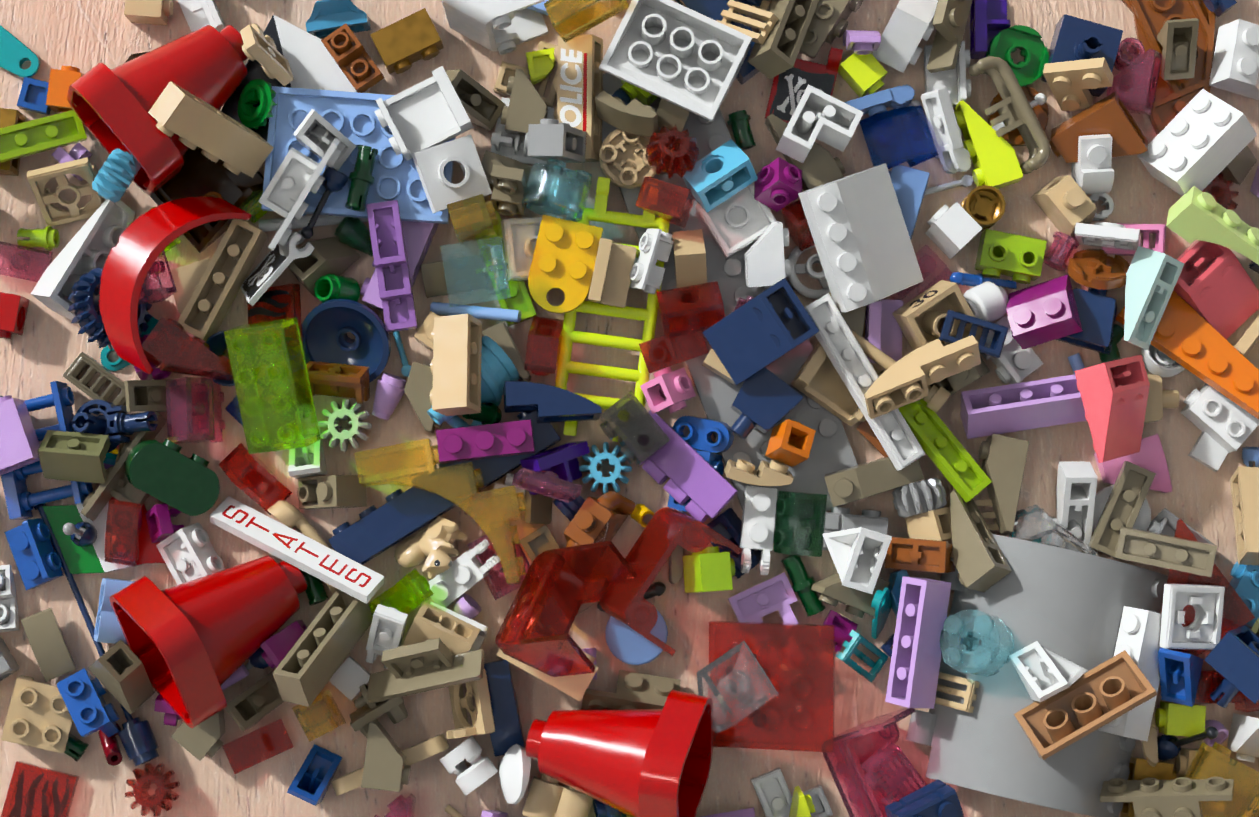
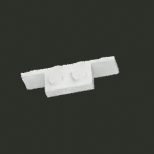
(291, 186)

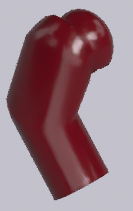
(111, 748)

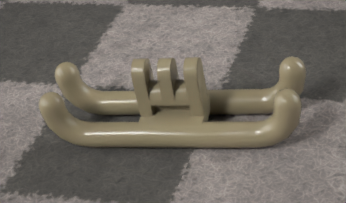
(1014, 111)

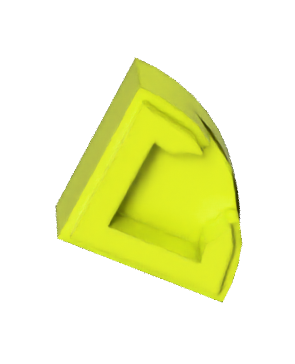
(540, 64)

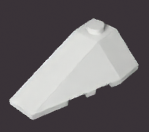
(82, 254)

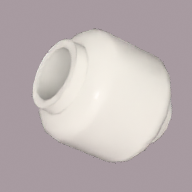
(987, 301)

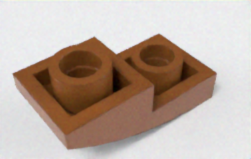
(352, 59)

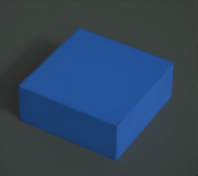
(34, 96)

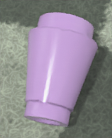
(387, 395)

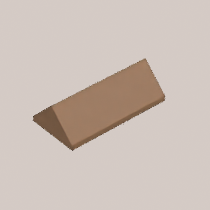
(1086, 705)

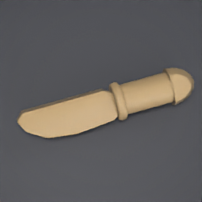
(1150, 747)

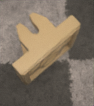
(56, 216)
(481, 715)

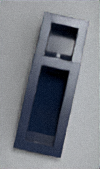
(549, 402)
(504, 707)

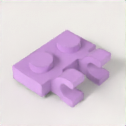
(765, 599)

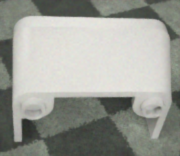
(496, 23)

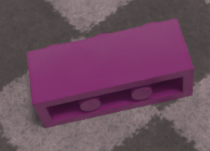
(485, 441)

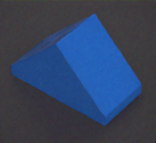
(1179, 676)
(315, 775)

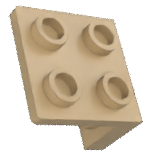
(37, 716)

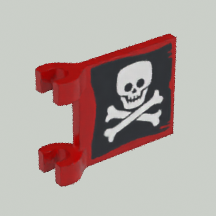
(790, 85)

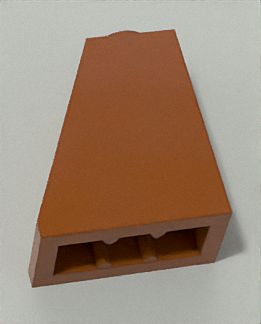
(1103, 117)

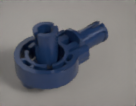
(113, 422)

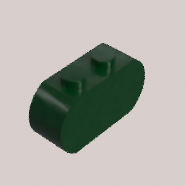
(172, 476)

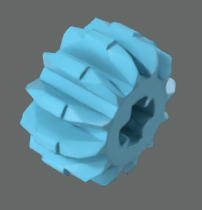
(116, 175)
(597, 475)

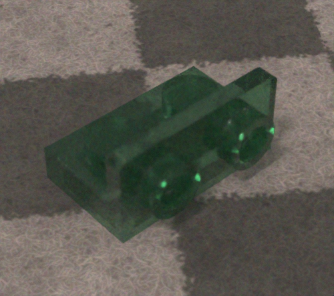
(800, 523)

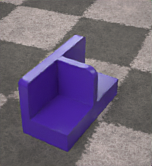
(986, 21)
(559, 460)

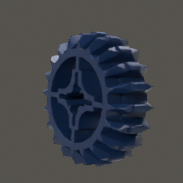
(87, 311)

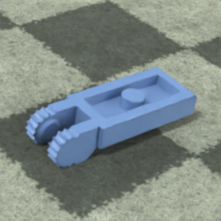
(878, 102)

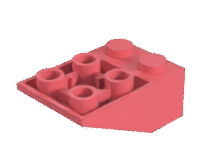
(1217, 286)
(1115, 405)

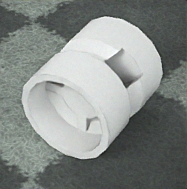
(476, 774)

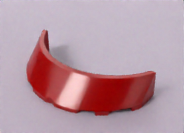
(133, 257)

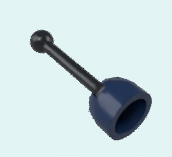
(333, 182)
(1170, 746)

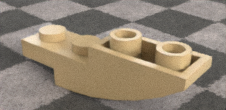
(909, 377)

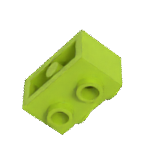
(1010, 256)
(708, 571)

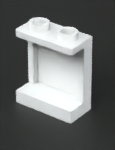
(423, 115)

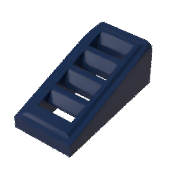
(998, 338)

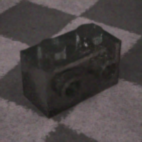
(633, 429)

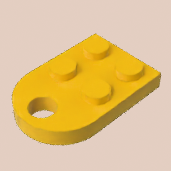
(563, 261)

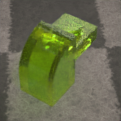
(405, 595)

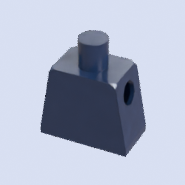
(1097, 320)
(762, 403)

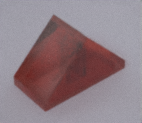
(666, 201)

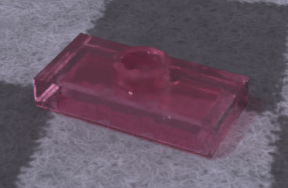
(23, 261)
(546, 484)

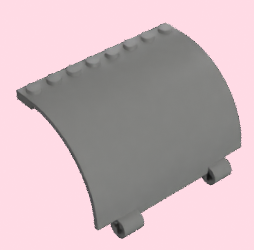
(1073, 609)

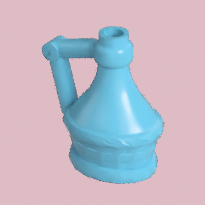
(495, 370)

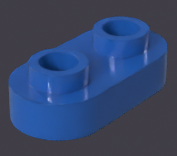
(701, 432)

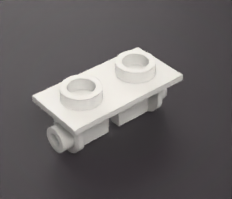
(653, 246)

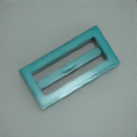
(851, 648)

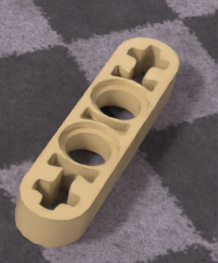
(414, 754)

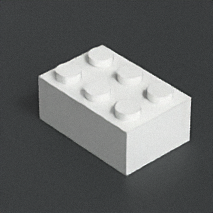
(1197, 143)

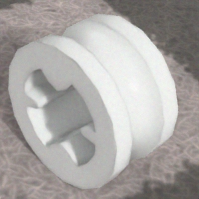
(1108, 202)

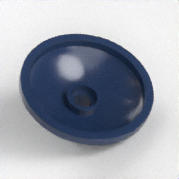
(327, 338)

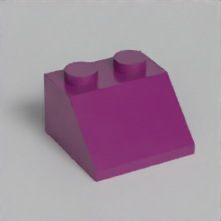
(1043, 312)

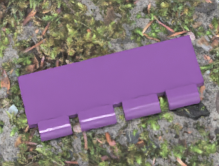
(689, 476)

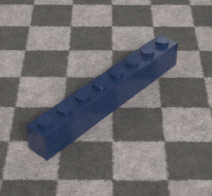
(416, 508)

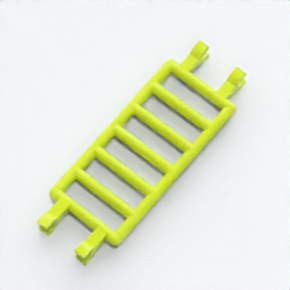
(648, 315)

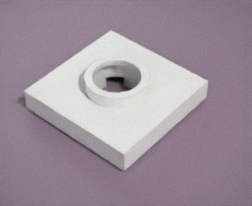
(430, 167)
(1108, 235)
(1205, 629)

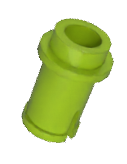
(39, 238)

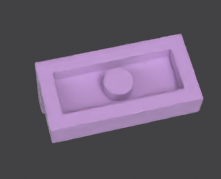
(882, 327)

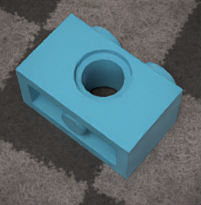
(720, 175)

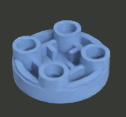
(630, 646)

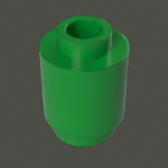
(336, 287)

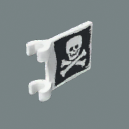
(273, 265)

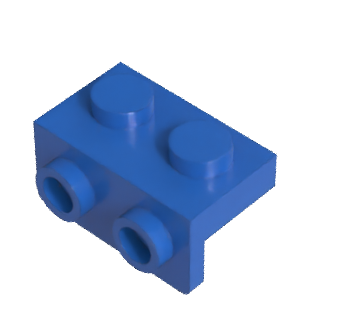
(87, 705)

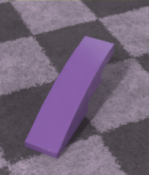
(392, 266)

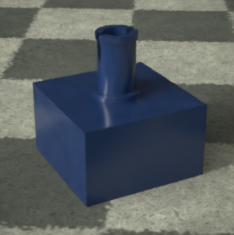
(1082, 40)
(1238, 662)

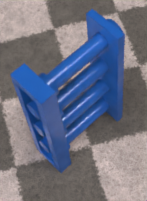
(18, 498)

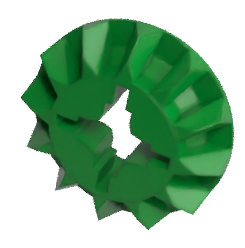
(256, 92)

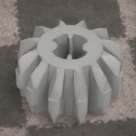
(919, 497)

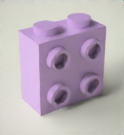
(17, 435)

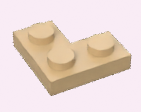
(1073, 79)

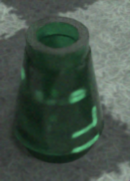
(354, 234)

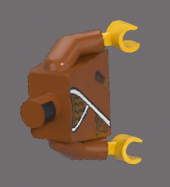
(602, 518)

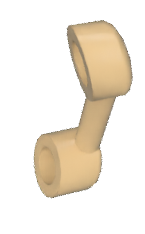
(292, 517)

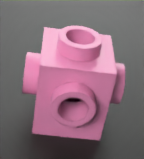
(668, 390)

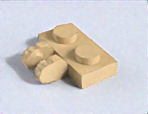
(264, 50)

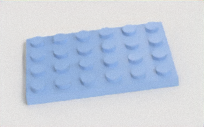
(355, 118)

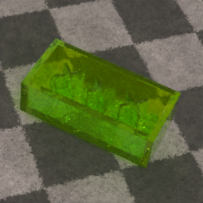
(272, 385)

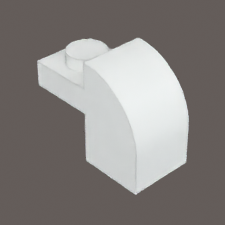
(1094, 163)

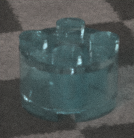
(557, 190)
(960, 637)

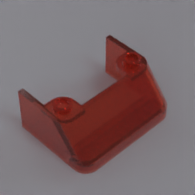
(647, 557)
(549, 601)

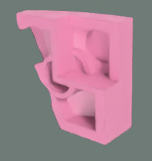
(1150, 458)

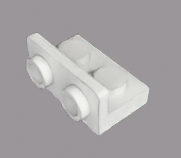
(955, 80)
(1014, 361)
(190, 554)

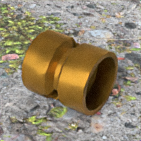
(984, 205)

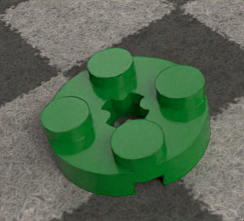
(1031, 48)

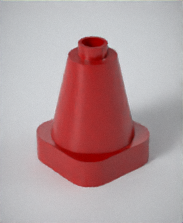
(118, 100)
(205, 629)
(631, 757)

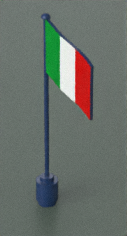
(136, 735)

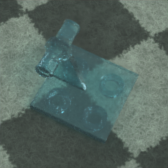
(475, 271)

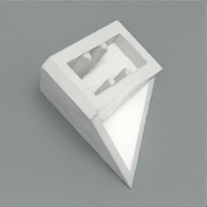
(858, 556)
(1044, 671)

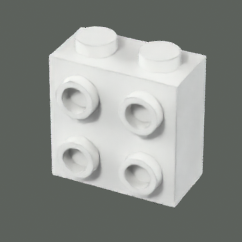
(1219, 417)

